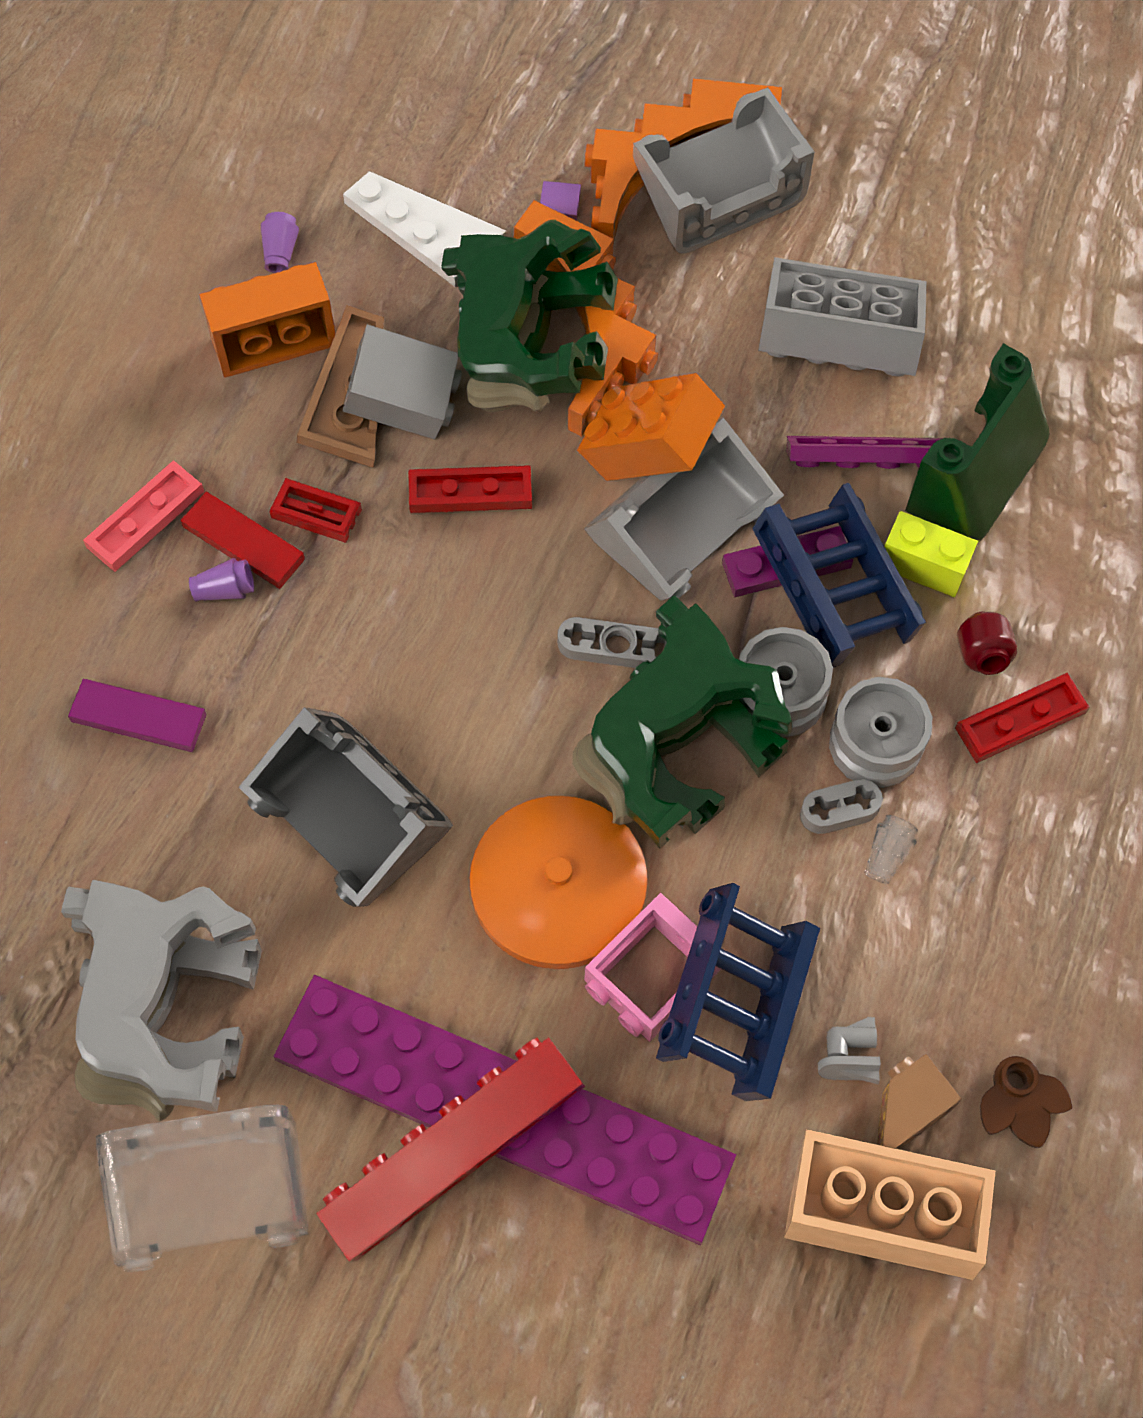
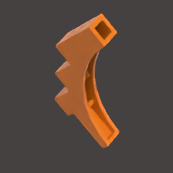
(611, 155)
(629, 346)

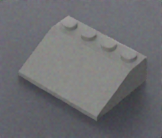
(844, 317)

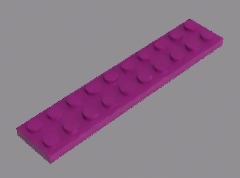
(580, 1145)

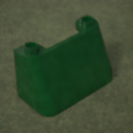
(972, 485)

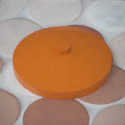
(557, 881)

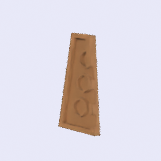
(324, 423)

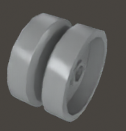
(802, 671)
(880, 731)

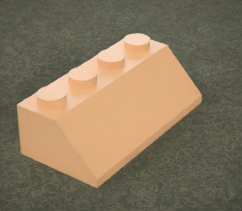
(891, 1205)

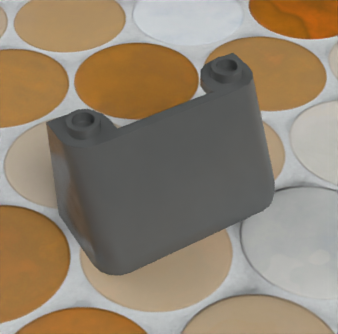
(346, 803)

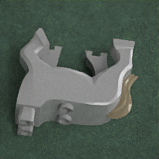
(132, 987)

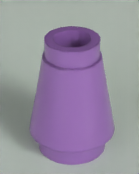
(278, 240)
(225, 581)

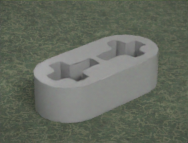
(843, 815)

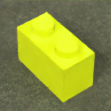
(929, 553)

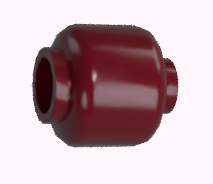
(987, 642)

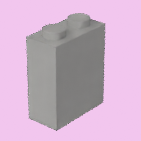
(402, 382)

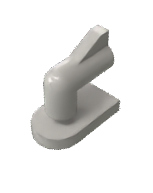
(844, 1067)

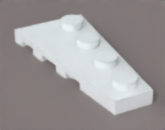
(414, 220)

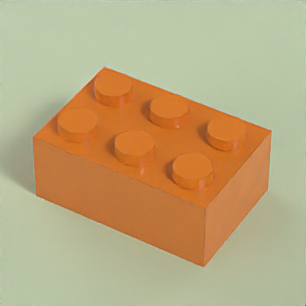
(269, 319)
(651, 427)

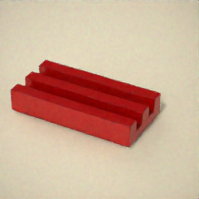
(311, 523)

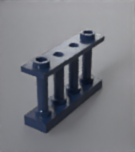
(815, 602)
(778, 1003)

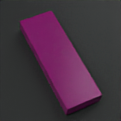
(137, 715)

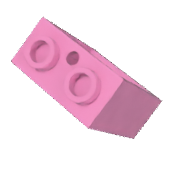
(675, 927)

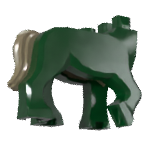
(510, 309)
(669, 707)

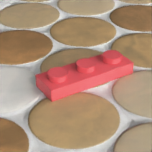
(143, 516)

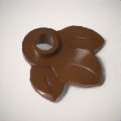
(1023, 1108)

